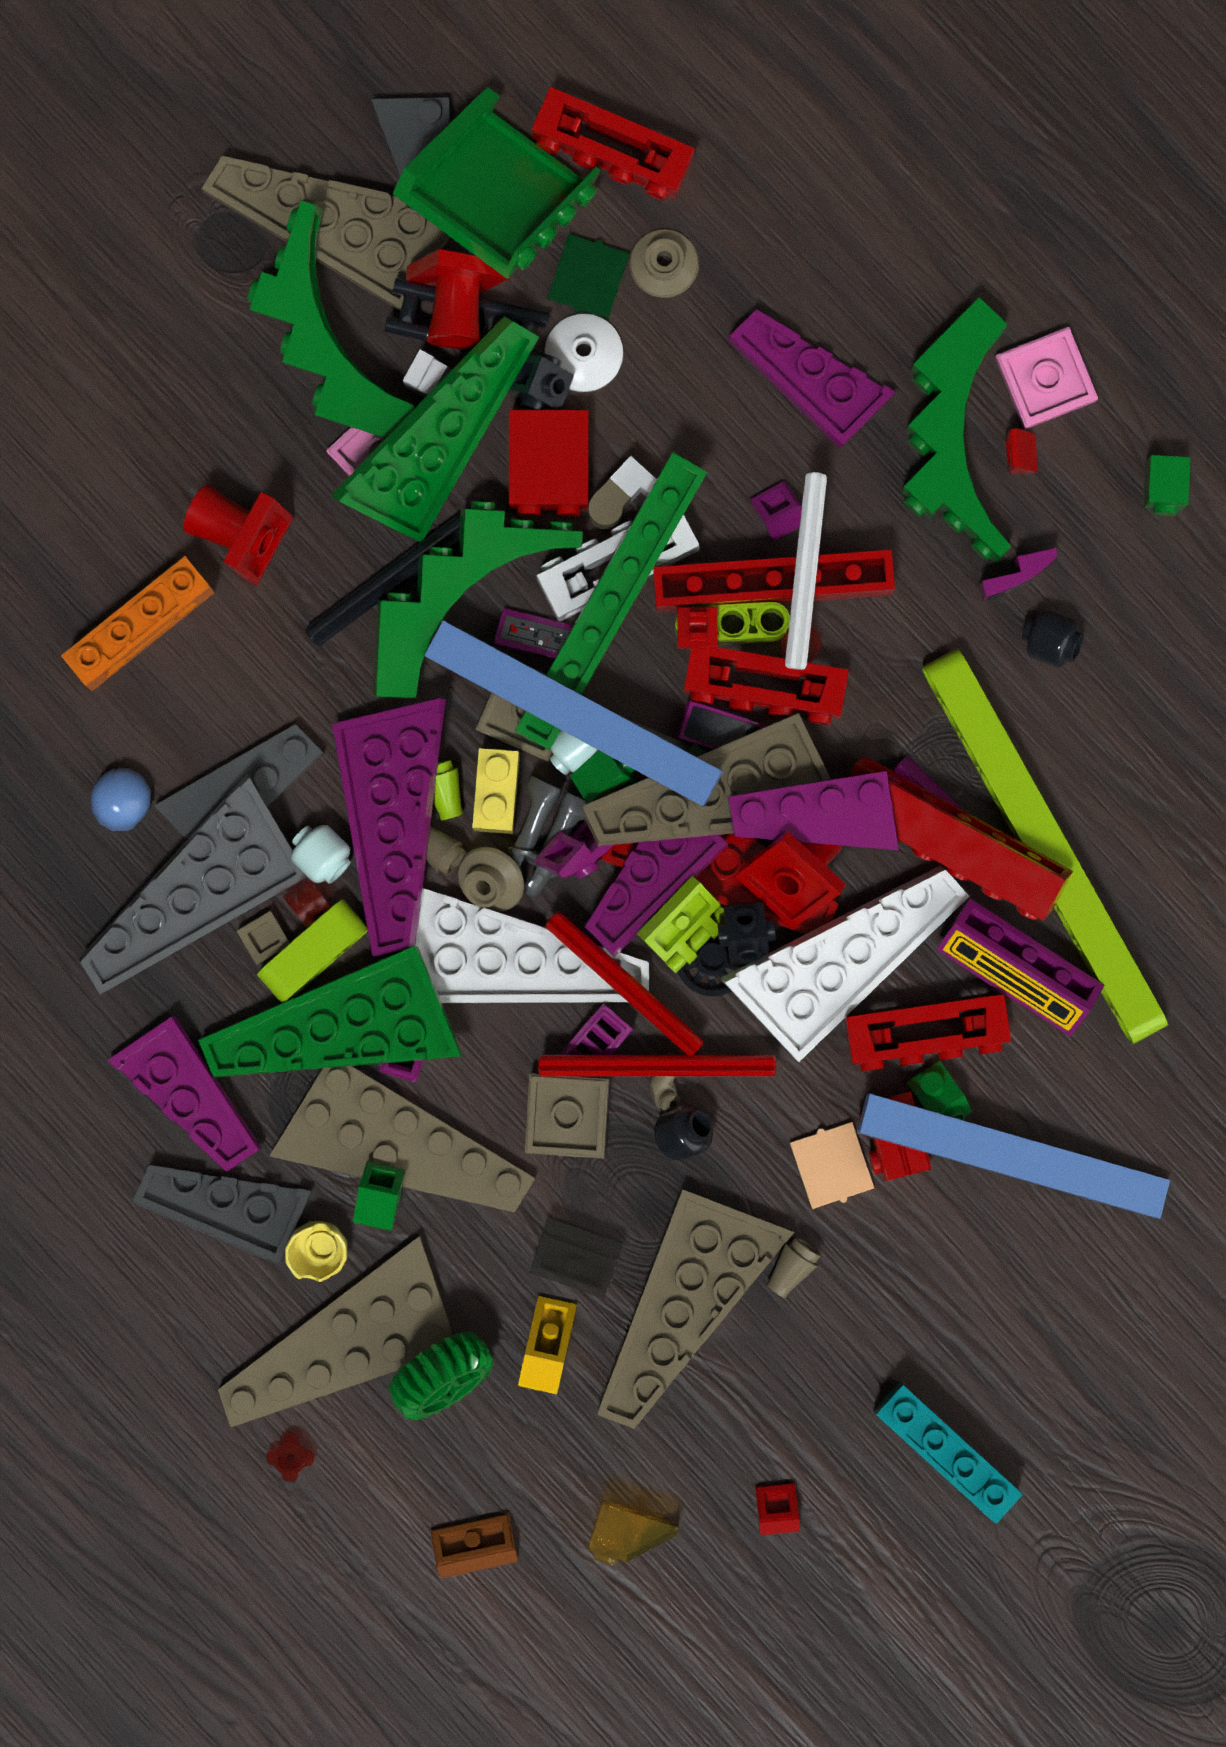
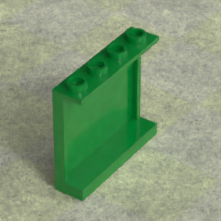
(493, 188)

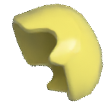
(316, 1251)

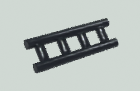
(488, 312)

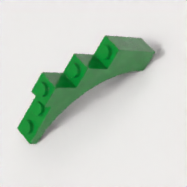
(295, 299)
(938, 430)
(408, 625)

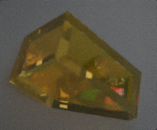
(627, 1533)

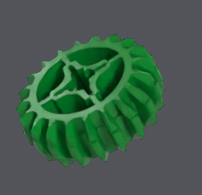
(440, 1375)

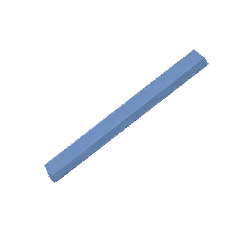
(574, 713)
(1013, 1156)

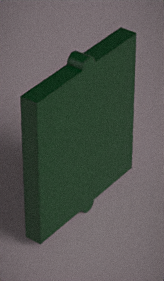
(588, 276)

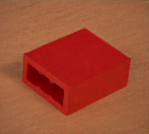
(548, 461)

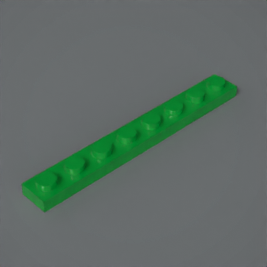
(619, 586)

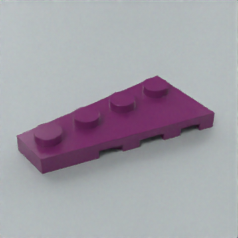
(821, 387)
(831, 812)
(646, 885)
(180, 1082)

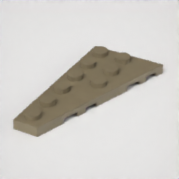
(361, 230)

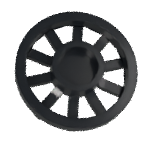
(711, 961)

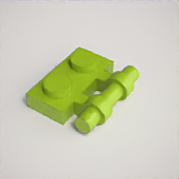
(683, 925)

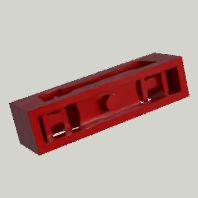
(620, 166)
(779, 703)
(992, 1022)

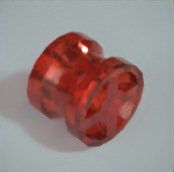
(307, 901)

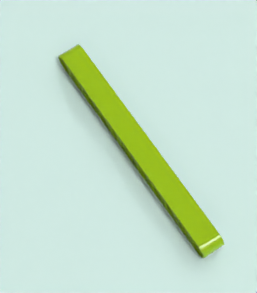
(1036, 827)

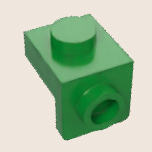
(939, 1092)

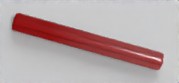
(624, 983)

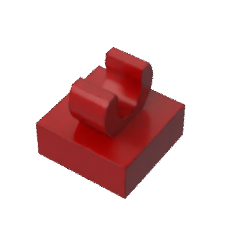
(697, 628)

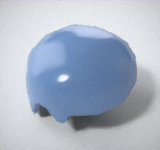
(120, 799)

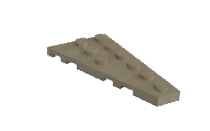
(758, 762)
(359, 1120)
(694, 1283)
(349, 1342)

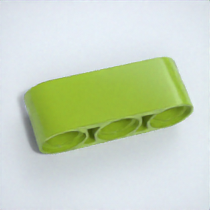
(750, 615)
(313, 951)

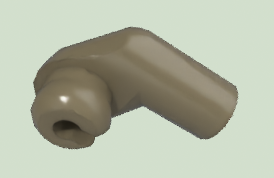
(664, 1092)

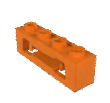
(137, 624)

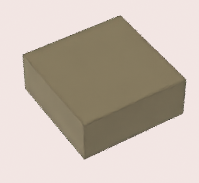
(263, 938)

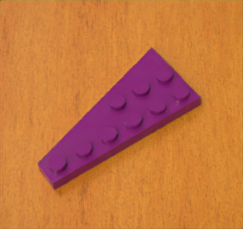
(389, 793)

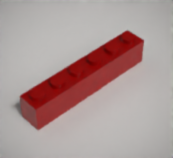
(772, 580)
(971, 847)

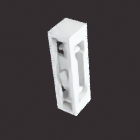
(594, 554)

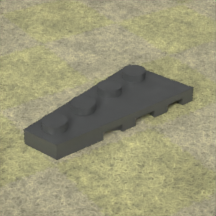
(270, 766)
(231, 1210)

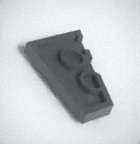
(410, 125)

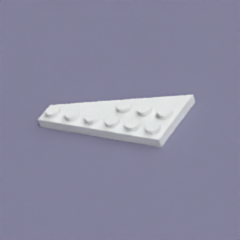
(501, 959)
(825, 974)

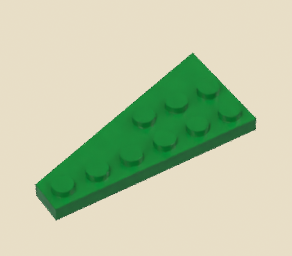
(425, 454)
(360, 1019)

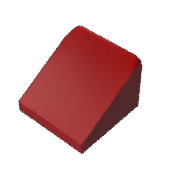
(1021, 452)
(777, 1509)

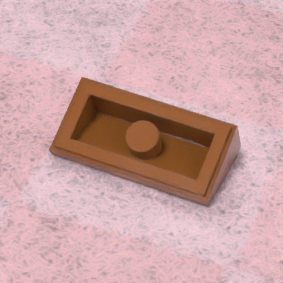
(474, 1546)

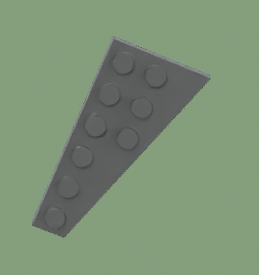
(214, 877)

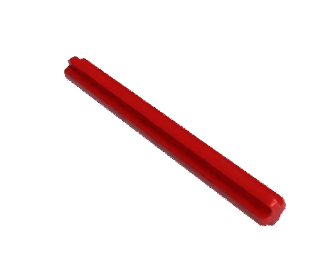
(656, 1065)

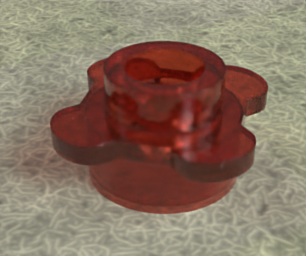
(289, 1469)

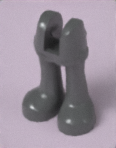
(543, 800)

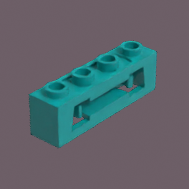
(947, 1453)

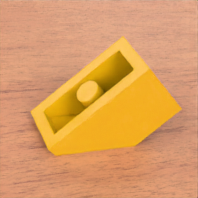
(547, 1345)

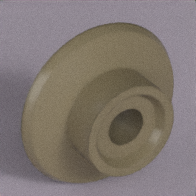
(662, 280)
(498, 871)

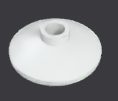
(606, 350)

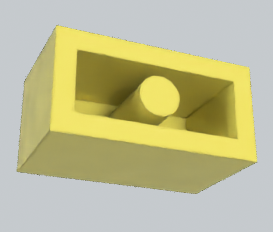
(496, 791)

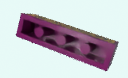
(1020, 967)

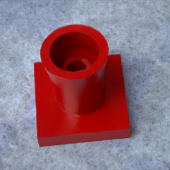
(458, 283)
(248, 534)
(793, 877)

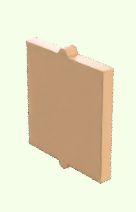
(832, 1165)

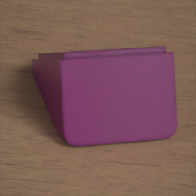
(778, 510)

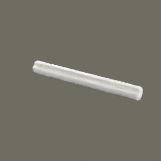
(805, 570)

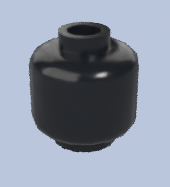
(1053, 638)
(683, 1132)

